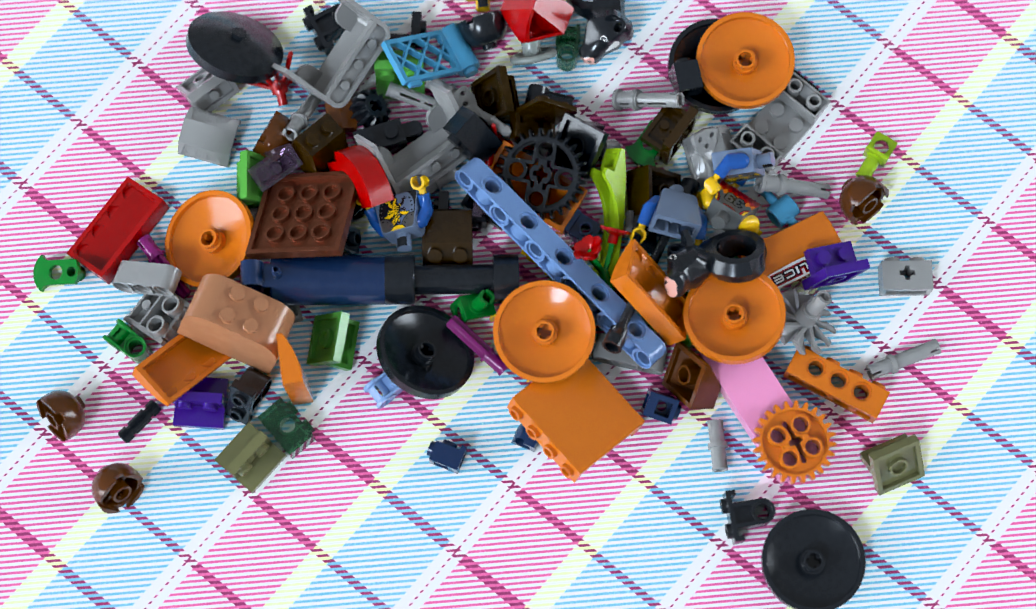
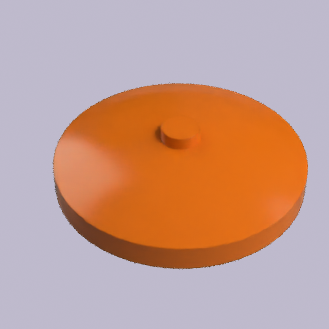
(745, 60)
(209, 236)
(734, 319)
(544, 331)

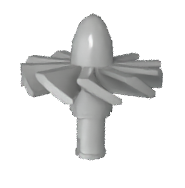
(803, 319)

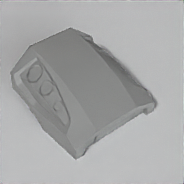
(208, 136)
(695, 163)
(158, 316)

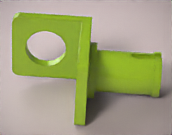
(875, 157)

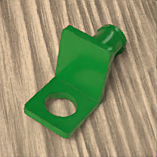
(474, 305)

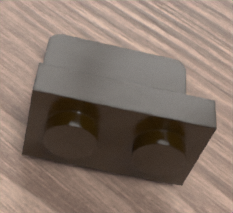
(539, 114)

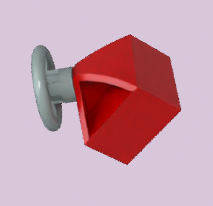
(535, 21)

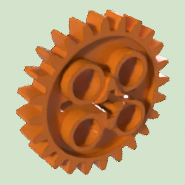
(814, 432)

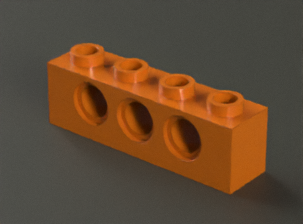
(842, 396)

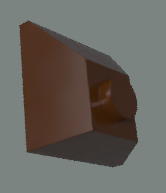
(691, 379)

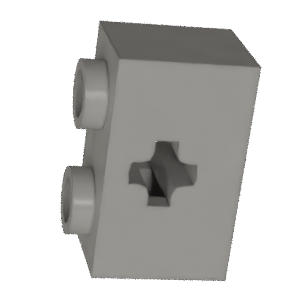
(894, 284)

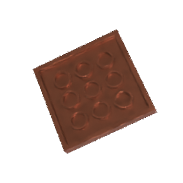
(304, 217)

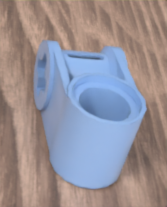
(385, 386)

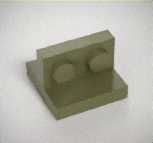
(250, 457)
(894, 463)

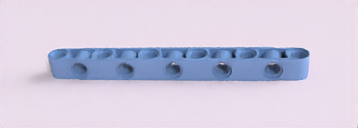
(549, 250)

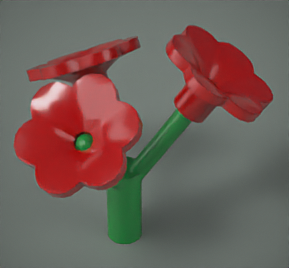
(590, 246)

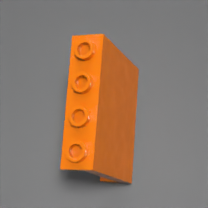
(576, 418)

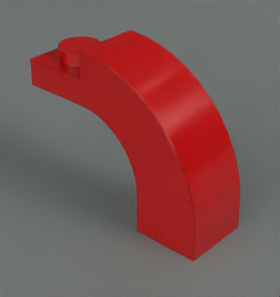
(365, 174)

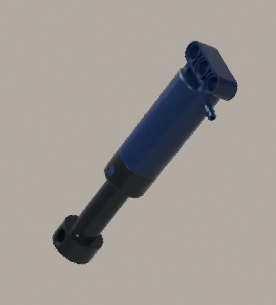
(375, 279)

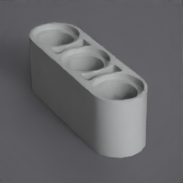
(147, 278)
(623, 359)

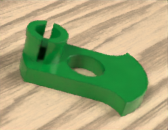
(639, 154)
(43, 272)

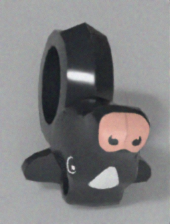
(605, 27)
(691, 264)

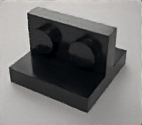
(588, 137)

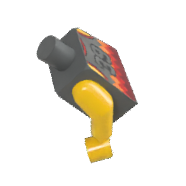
(730, 209)

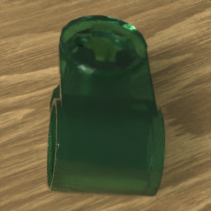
(568, 44)

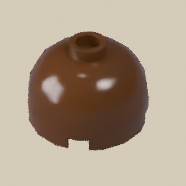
(273, 135)
(862, 198)
(63, 413)
(116, 486)

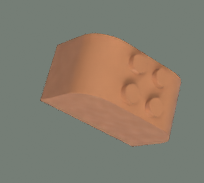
(237, 321)

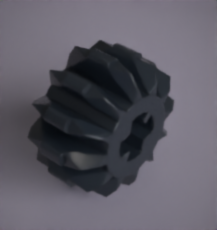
(369, 108)

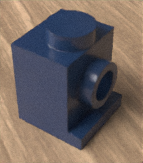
(579, 220)
(670, 412)
(446, 455)

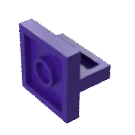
(832, 265)
(203, 405)

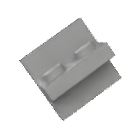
(207, 90)

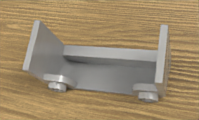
(348, 59)
(428, 154)

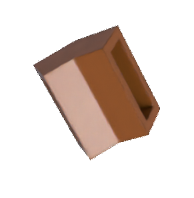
(343, 117)

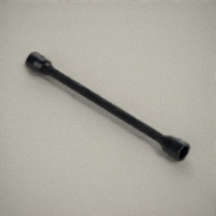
(617, 333)

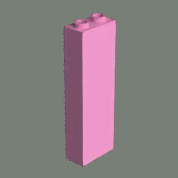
(752, 391)

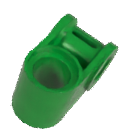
(125, 340)

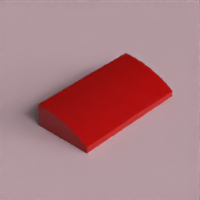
(117, 228)

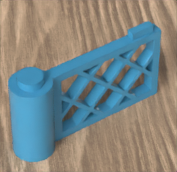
(452, 49)

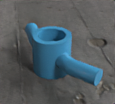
(781, 210)

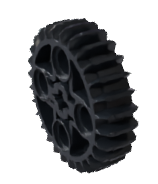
(539, 186)

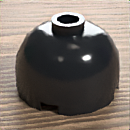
(484, 30)

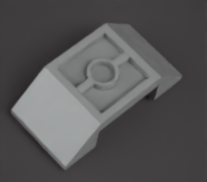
(783, 121)

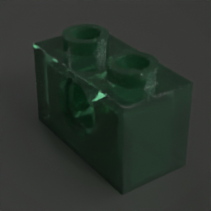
(274, 419)

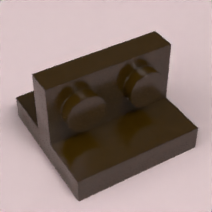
(496, 93)
(669, 130)

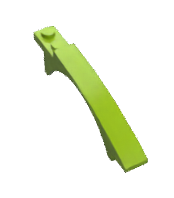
(611, 188)

